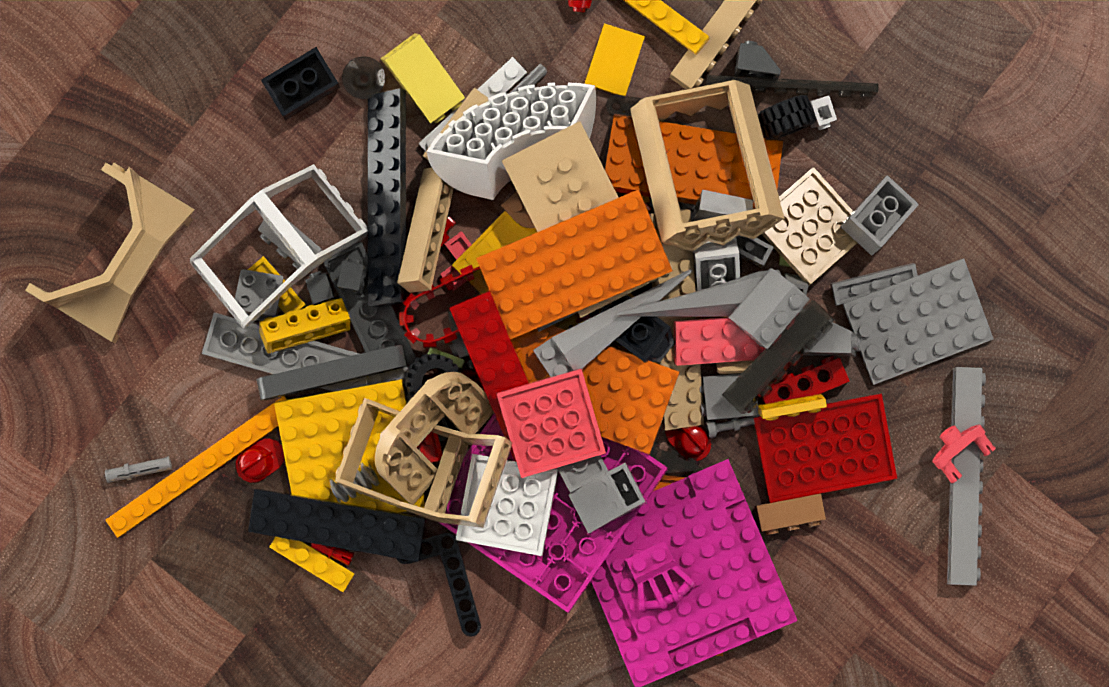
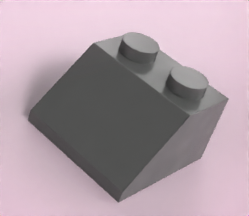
(755, 62)

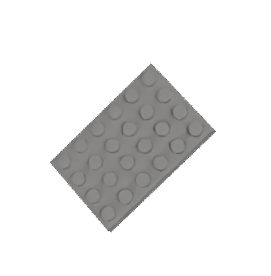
(918, 321)

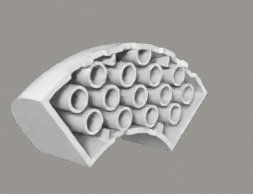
(473, 146)

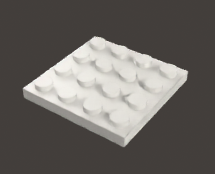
(518, 511)

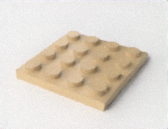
(811, 230)

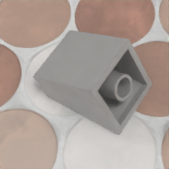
(835, 342)

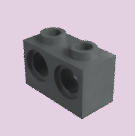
(352, 276)

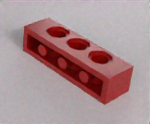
(836, 377)

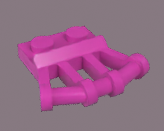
(652, 563)

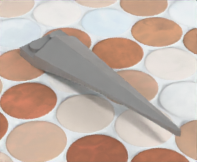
(709, 302)
(585, 341)

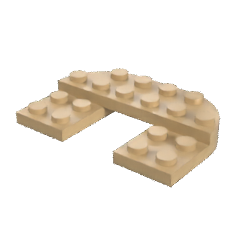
(396, 452)

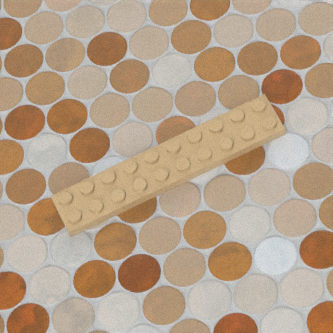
(686, 399)

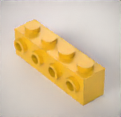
(304, 325)

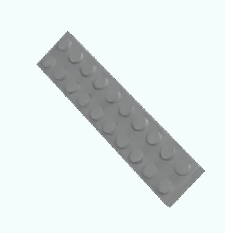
(245, 347)

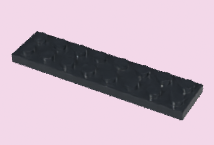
(337, 524)

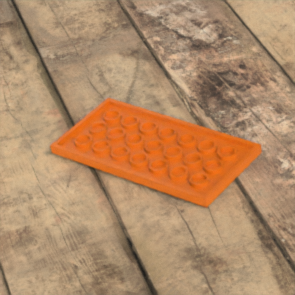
(696, 158)
(574, 264)
(623, 390)

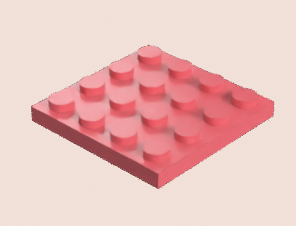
(551, 423)

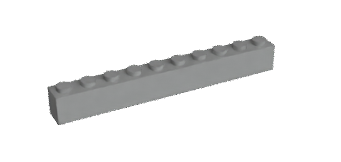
(964, 493)

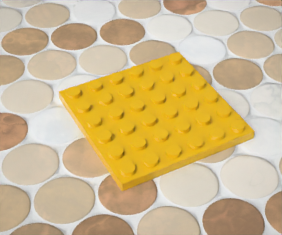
(319, 429)

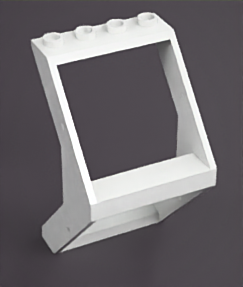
(286, 233)

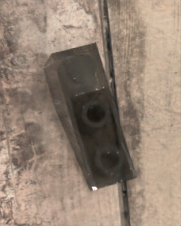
(672, 460)

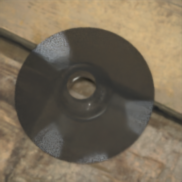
(361, 67)

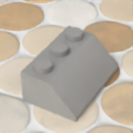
(269, 236)
(769, 308)

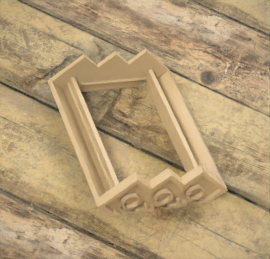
(718, 229)

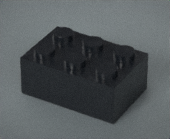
(300, 83)

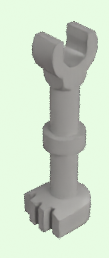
(735, 424)

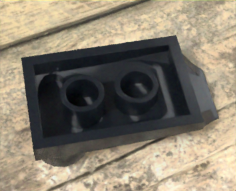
(646, 338)

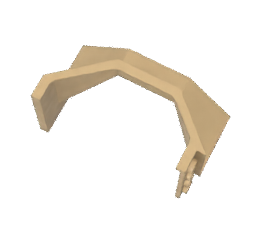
(105, 299)

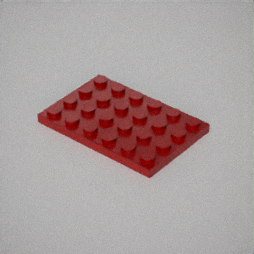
(826, 449)

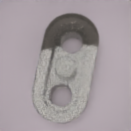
(625, 103)

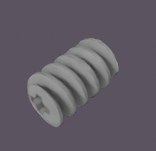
(363, 478)

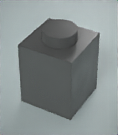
(319, 288)

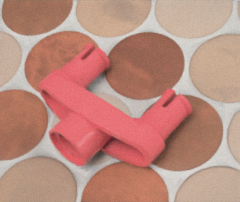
(954, 443)

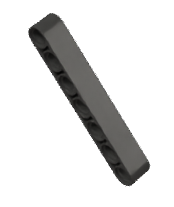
(331, 372)

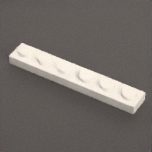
(499, 82)

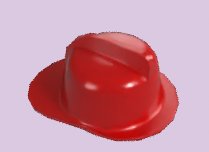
(690, 441)
(260, 460)

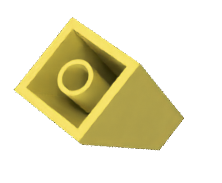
(423, 78)

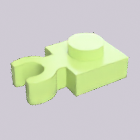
(460, 362)

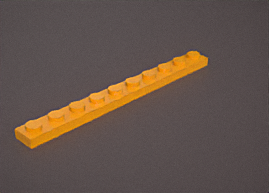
(194, 471)

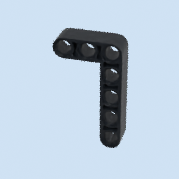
(451, 575)

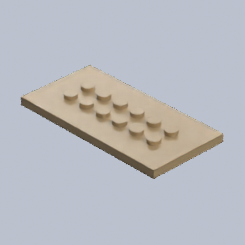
(561, 181)

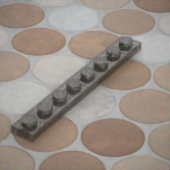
(801, 87)

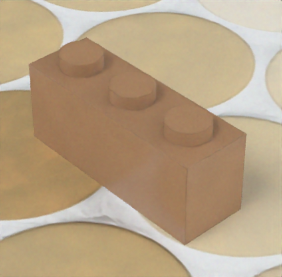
(790, 514)

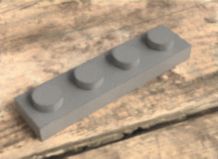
(859, 286)

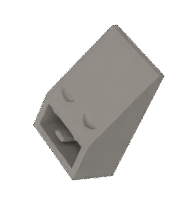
(607, 498)

